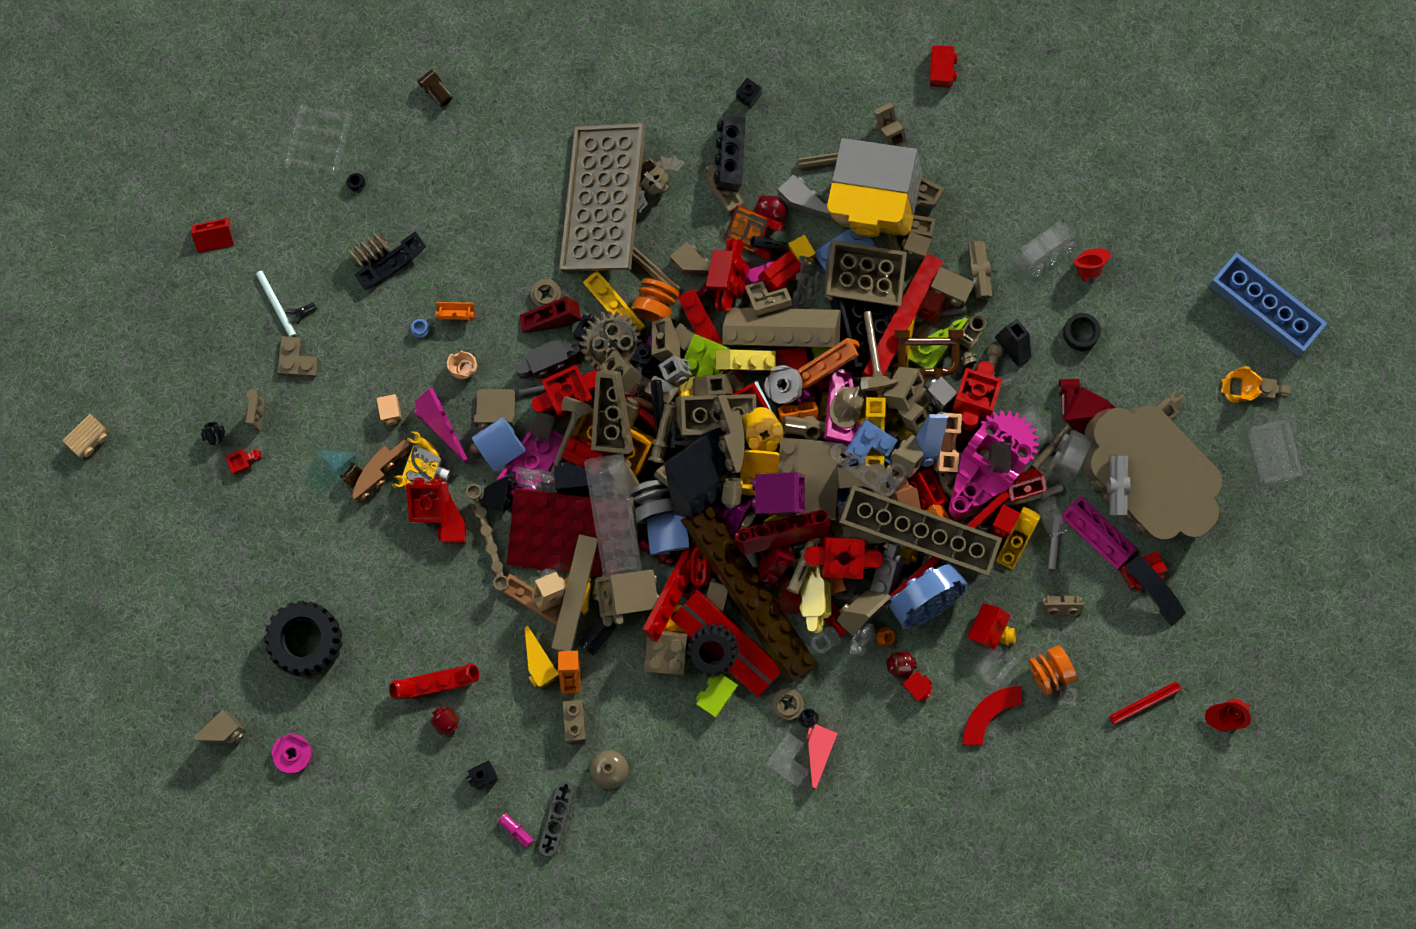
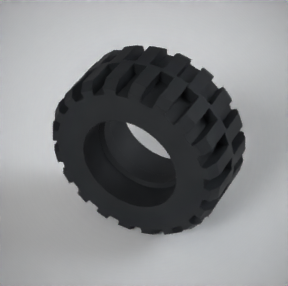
(278, 632)

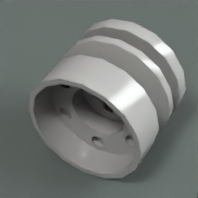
(650, 497)

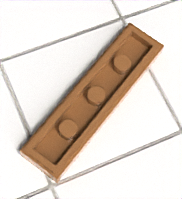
(523, 594)

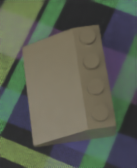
(865, 273)
(813, 460)

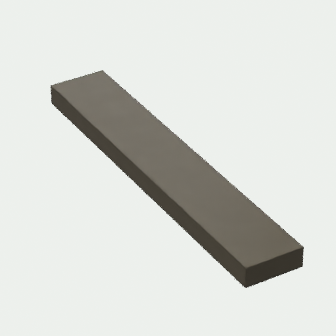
(575, 593)

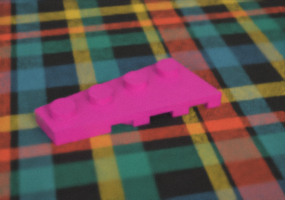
(839, 379)

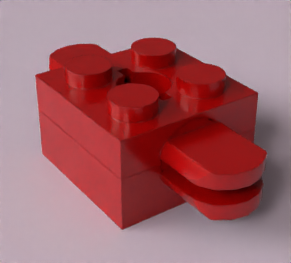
(727, 274)
(562, 384)
(977, 395)
(843, 557)

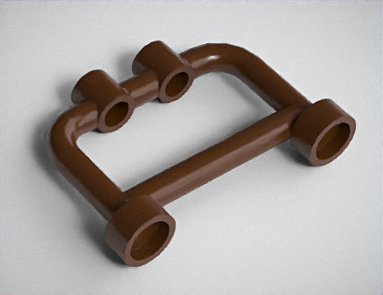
(935, 373)

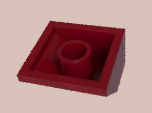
(1084, 408)

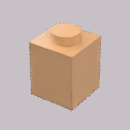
(389, 409)

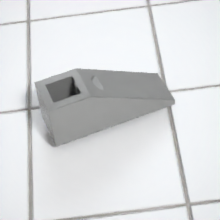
(799, 197)

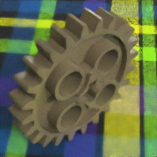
(622, 328)

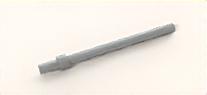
(1050, 491)

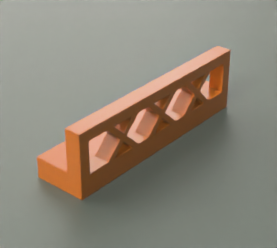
(828, 362)

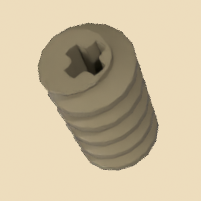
(369, 250)

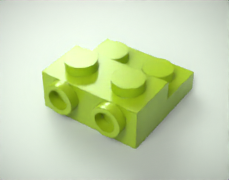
(702, 356)

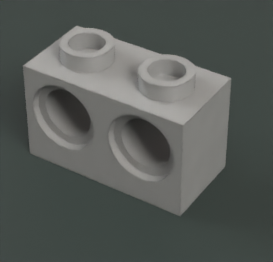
(941, 394)

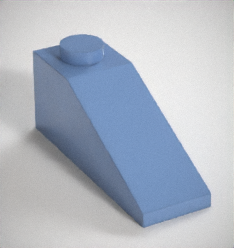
(931, 437)

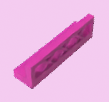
(1097, 534)

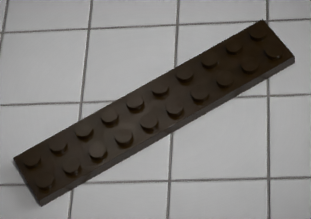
(750, 594)

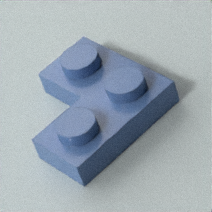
(871, 436)

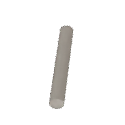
(1053, 552)

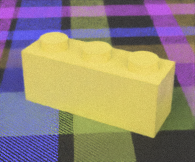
(745, 360)

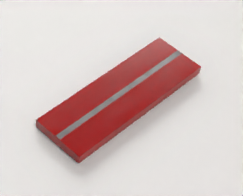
(753, 664)

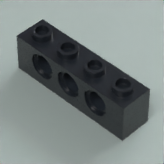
(733, 126)

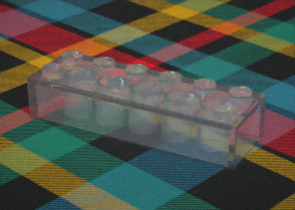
(613, 514)

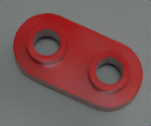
(699, 566)

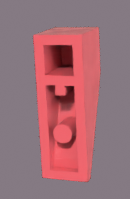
(819, 748)

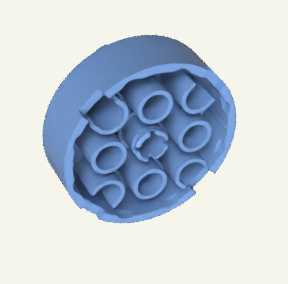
(928, 595)

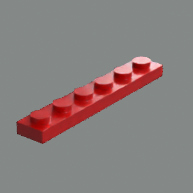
(700, 320)
(670, 595)

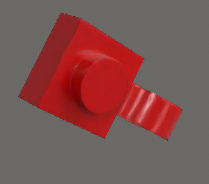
(239, 460)

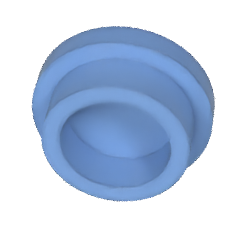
(420, 328)

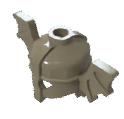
(655, 178)

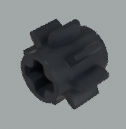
(213, 433)

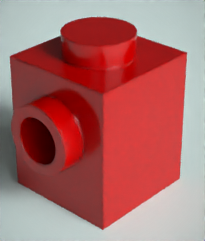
(918, 687)

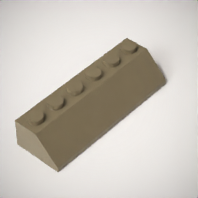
(782, 328)

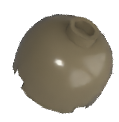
(609, 769)

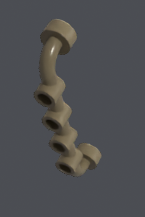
(500, 582)

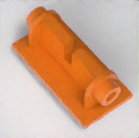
(455, 311)

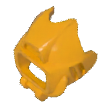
(1249, 385)

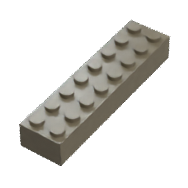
(920, 530)

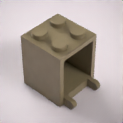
(626, 594)

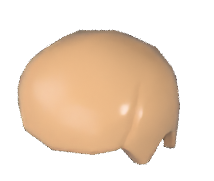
(455, 362)

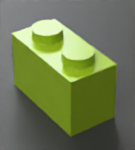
(716, 695)

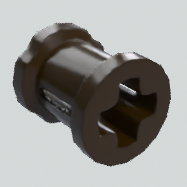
(351, 474)

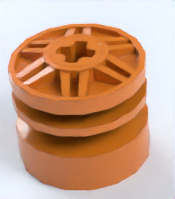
(655, 300)
(1048, 672)

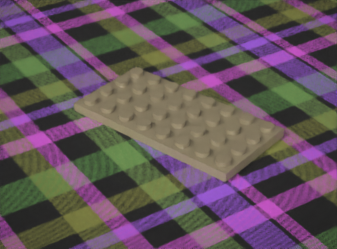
(602, 197)

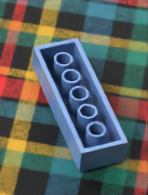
(1267, 304)

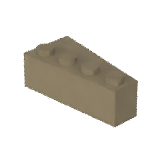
(610, 416)

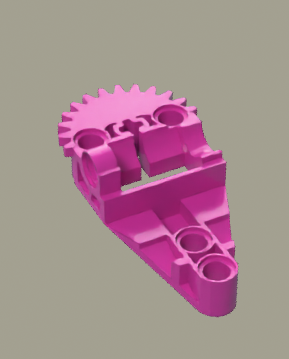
(973, 468)

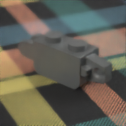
(546, 358)

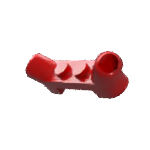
(434, 682)

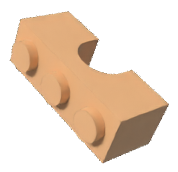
(948, 457)

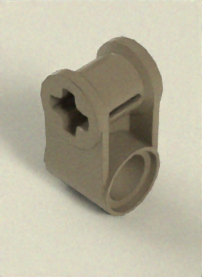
(971, 334)

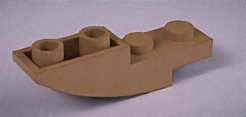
(372, 474)

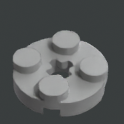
(776, 378)

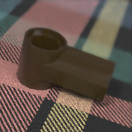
(434, 86)

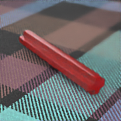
(1145, 702)

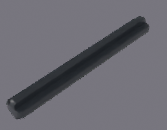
(658, 406)

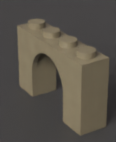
(845, 480)

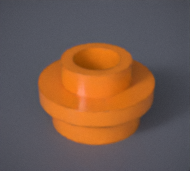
(885, 636)

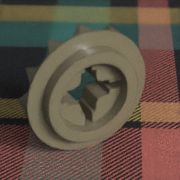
(544, 285)
(797, 703)

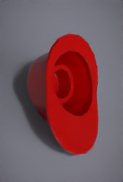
(1091, 263)
(1228, 715)

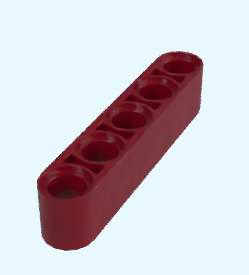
(783, 532)

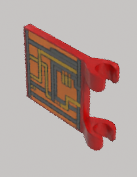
(748, 223)

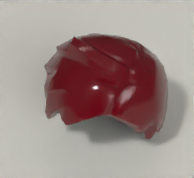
(771, 207)

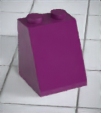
(779, 493)

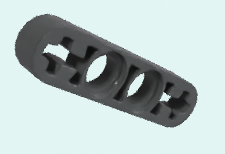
(554, 818)

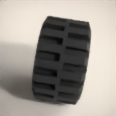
(705, 663)

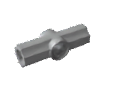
(1118, 485)

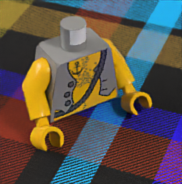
(422, 462)

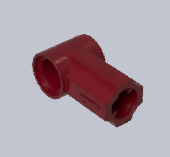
(1069, 390)

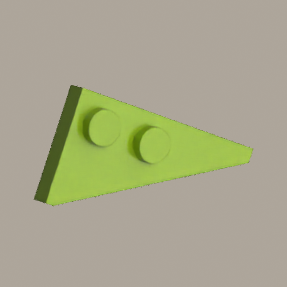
(930, 355)

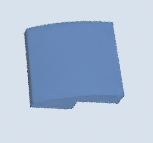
(498, 444)
(666, 534)

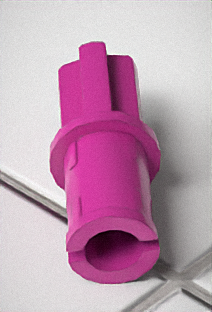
(515, 830)

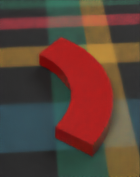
(987, 710)

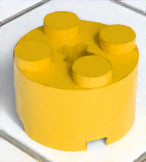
(762, 430)

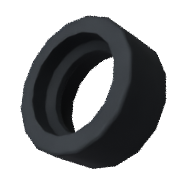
(1086, 318)

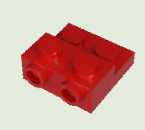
(427, 500)

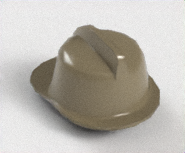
(846, 406)

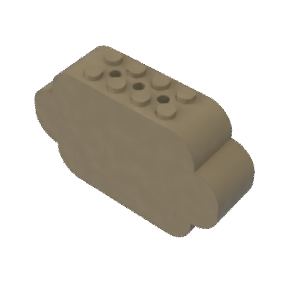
(1167, 473)

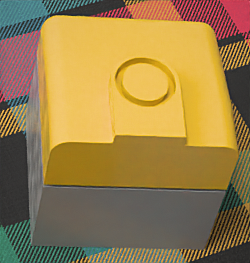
(875, 188)

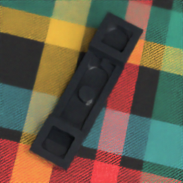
(391, 262)
(1156, 589)

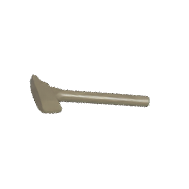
(877, 381)
(578, 409)

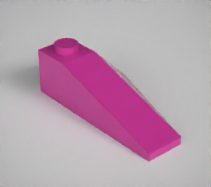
(431, 411)

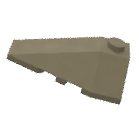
(697, 414)

